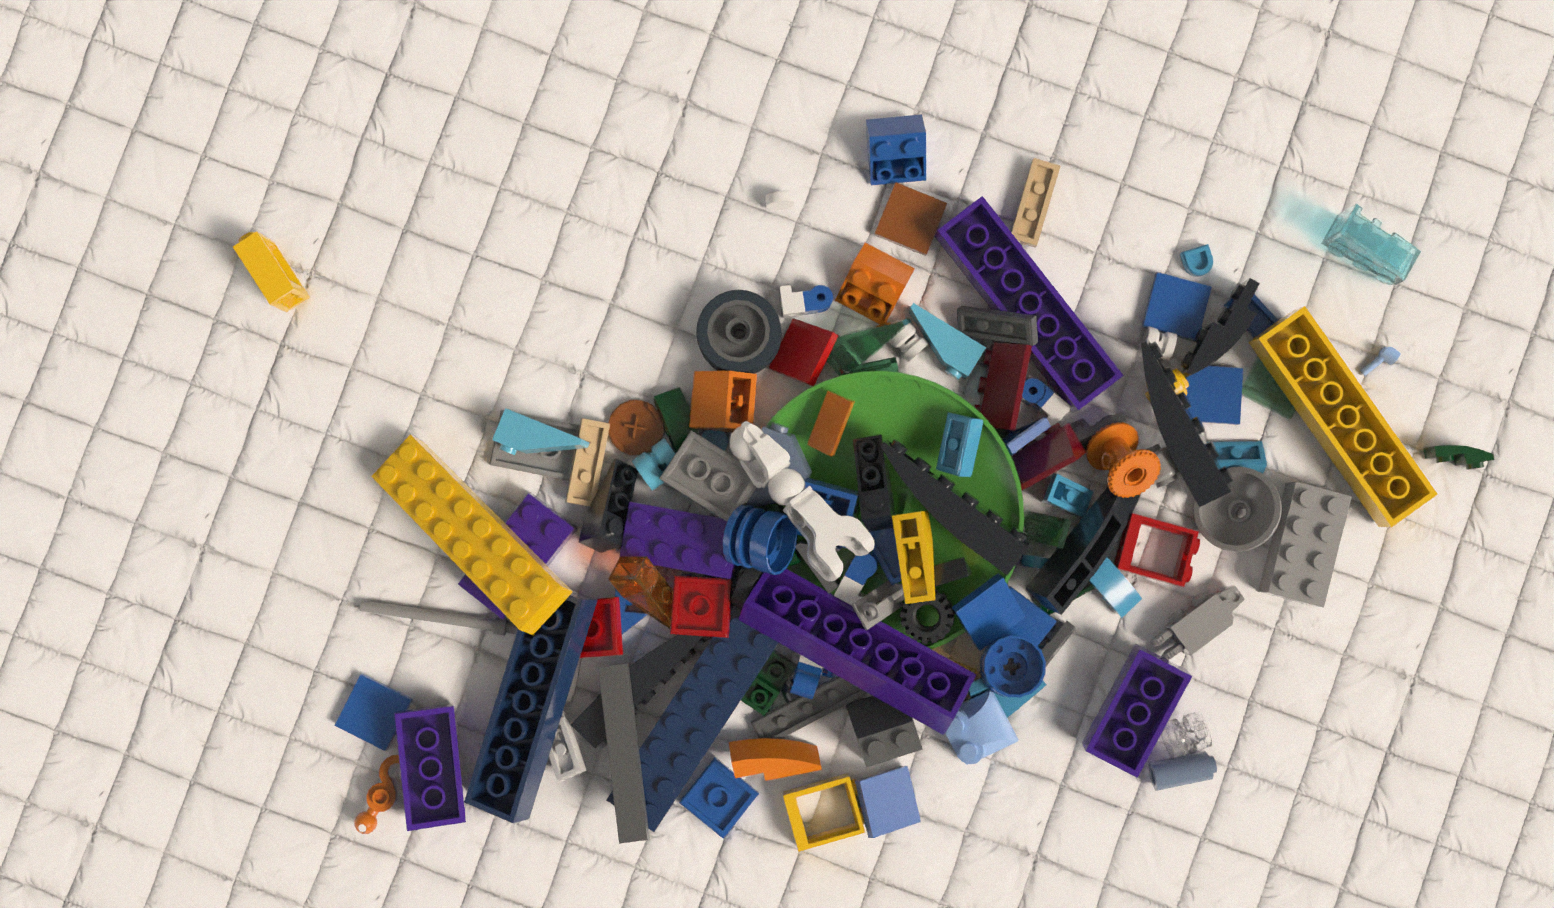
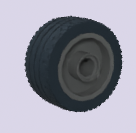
(743, 312)

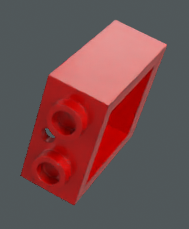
(1128, 540)

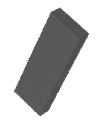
(997, 325)

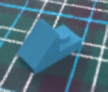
(1067, 495)

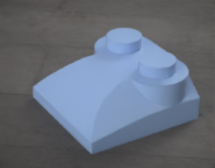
(980, 729)

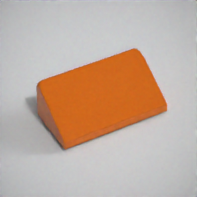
(830, 423)

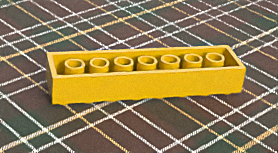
(1342, 418)
(472, 535)

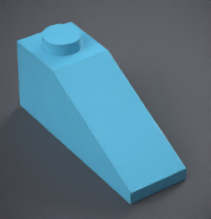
(950, 346)
(531, 436)

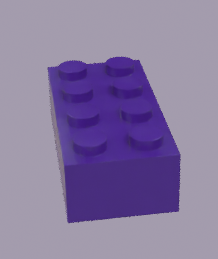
(540, 530)
(677, 540)
(1136, 710)
(430, 767)

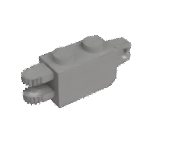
(1200, 622)

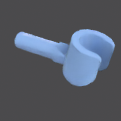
(1386, 354)

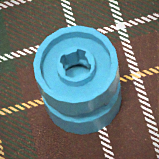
(654, 464)

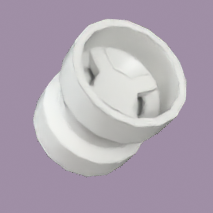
(1165, 341)
(913, 347)

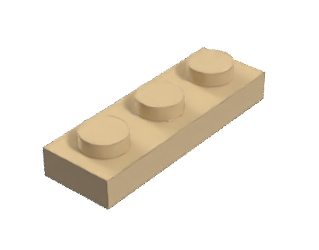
(1035, 202)
(587, 463)

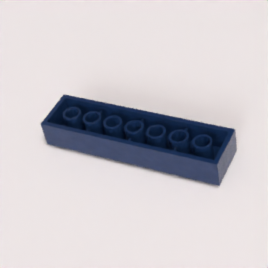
(529, 712)
(699, 714)

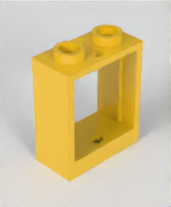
(270, 271)
(804, 842)

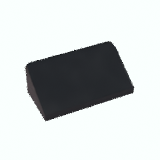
(951, 571)

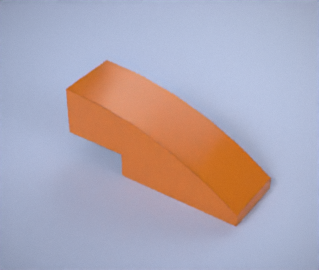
(773, 757)

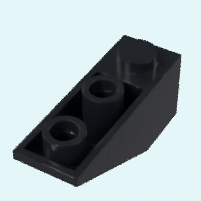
(873, 483)
(607, 514)

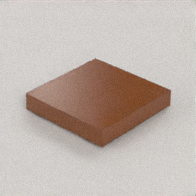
(910, 219)

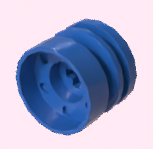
(759, 539)
(1029, 671)

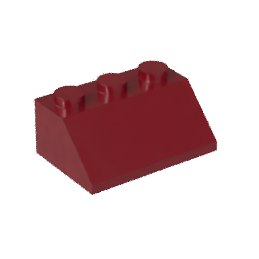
(1003, 384)
(1047, 455)

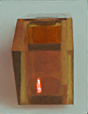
(644, 587)

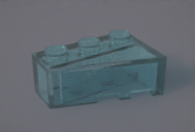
(1370, 246)

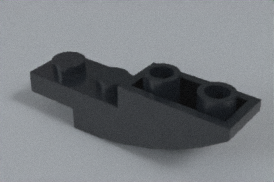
(1218, 339)

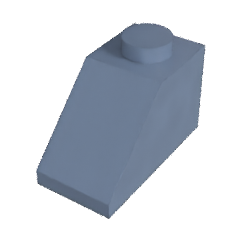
(789, 442)

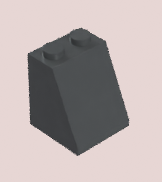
(882, 730)

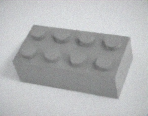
(1305, 544)

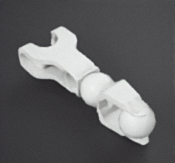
(821, 527)

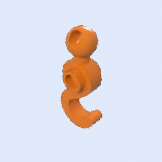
(379, 797)

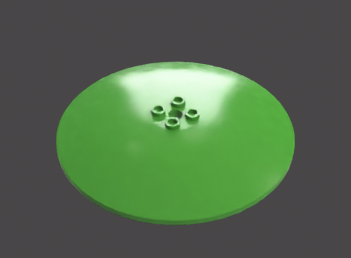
(916, 416)

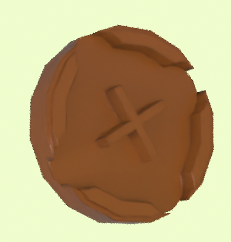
(635, 427)

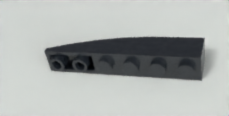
(1182, 432)
(957, 511)
(1082, 553)
(644, 676)

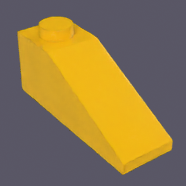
(915, 555)

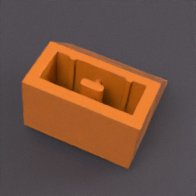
(874, 284)
(722, 400)

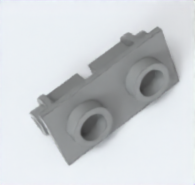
(879, 604)

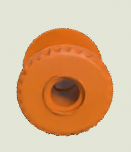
(1129, 469)

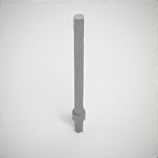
(498, 626)

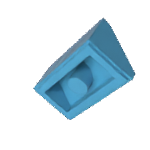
(959, 445)
(1241, 454)

